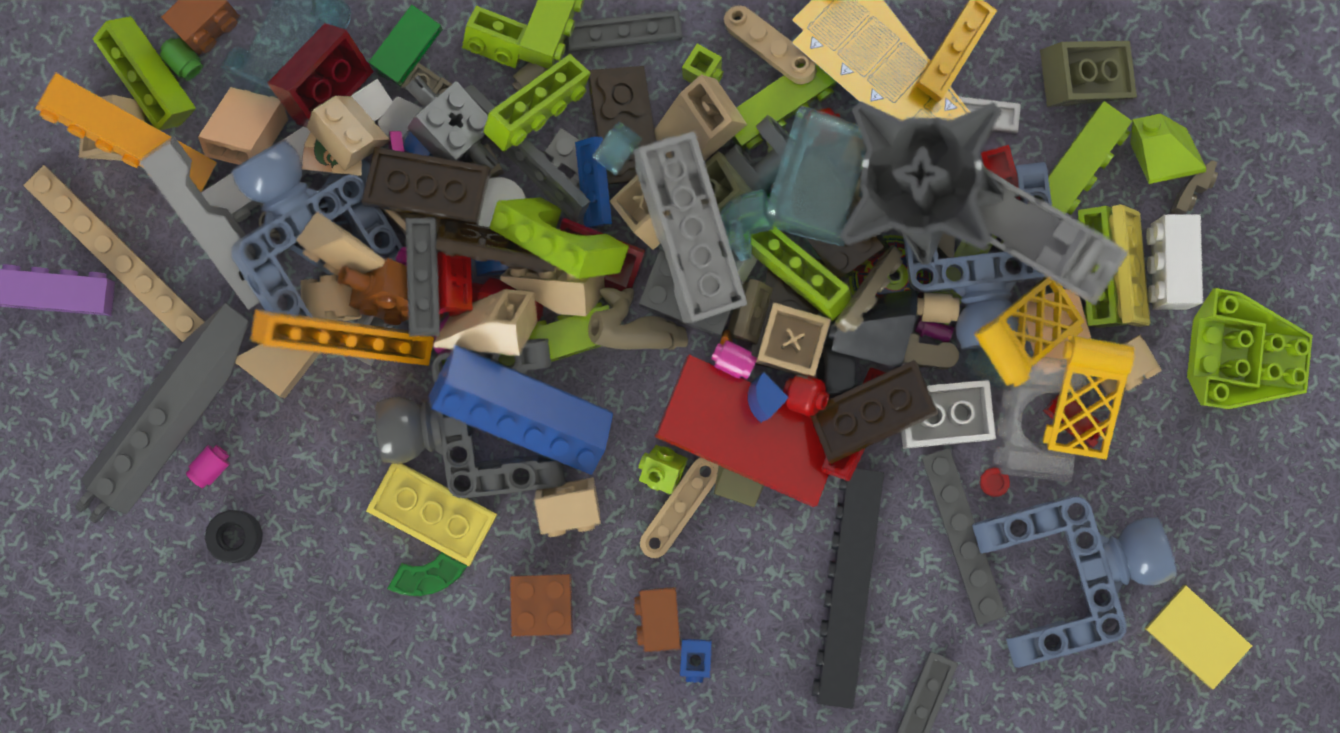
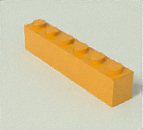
(111, 126)
(340, 338)

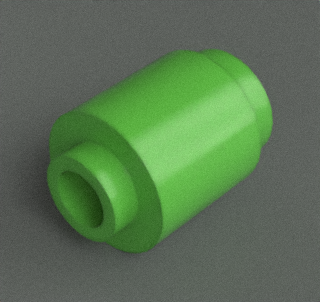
(181, 58)

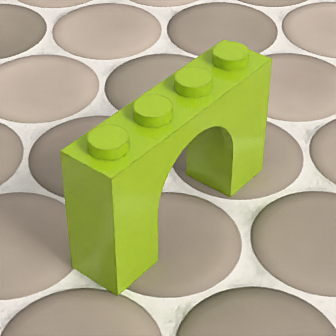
(533, 226)

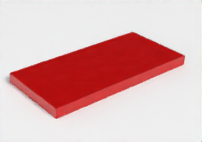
(714, 421)

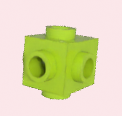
(662, 469)

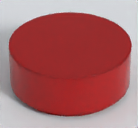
(994, 483)

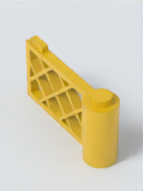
(1007, 346)
(1095, 359)

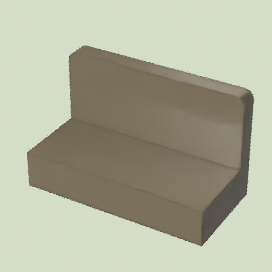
(748, 319)

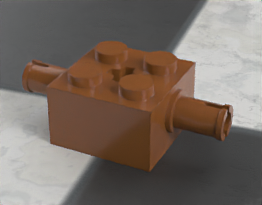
(379, 291)

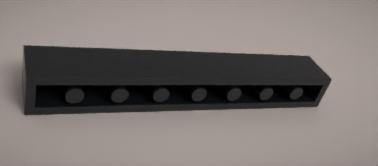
(849, 589)

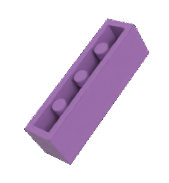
(56, 291)

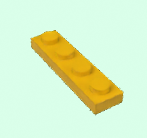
(955, 48)

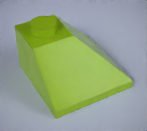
(1164, 149)

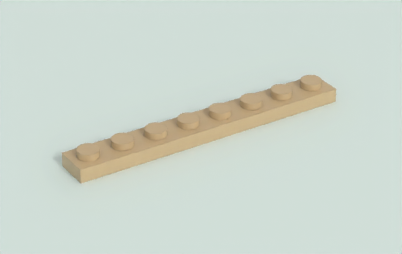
(113, 253)

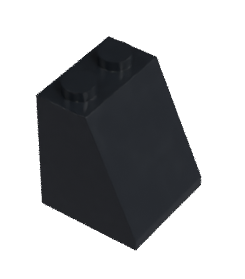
(883, 332)

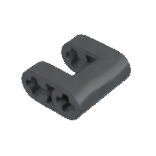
(763, 173)

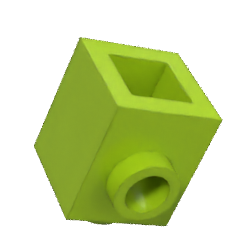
(702, 62)

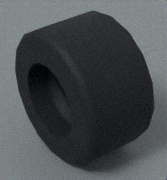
(836, 371)
(218, 525)

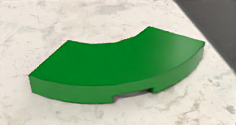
(428, 578)

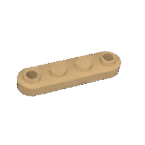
(769, 44)
(679, 508)

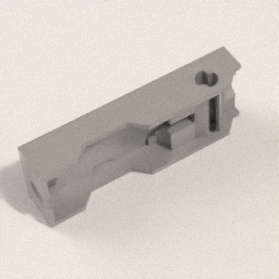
(210, 225)
(691, 229)
(1052, 242)

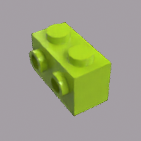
(494, 36)

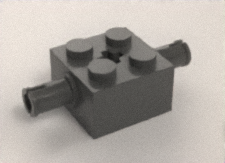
(449, 108)

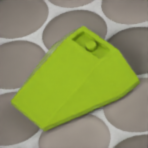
(1245, 353)

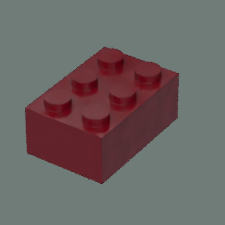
(318, 71)

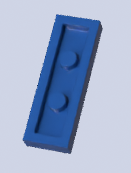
(593, 183)

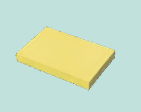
(1198, 637)

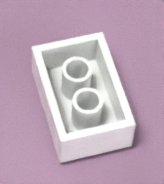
(1175, 262)
(962, 417)

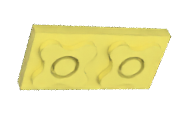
(1131, 275)
(431, 513)

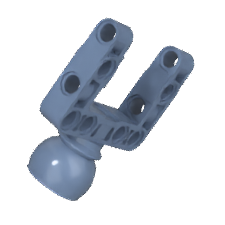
(289, 206)
(983, 276)
(1105, 563)

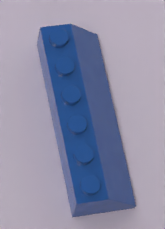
(521, 409)

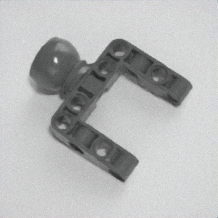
(408, 429)

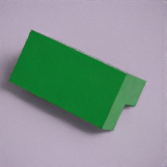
(405, 45)

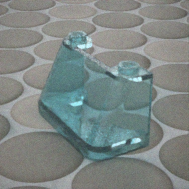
(281, 36)
(817, 177)

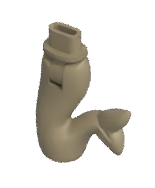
(643, 333)

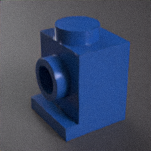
(695, 647)

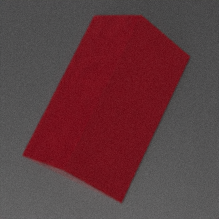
(631, 265)

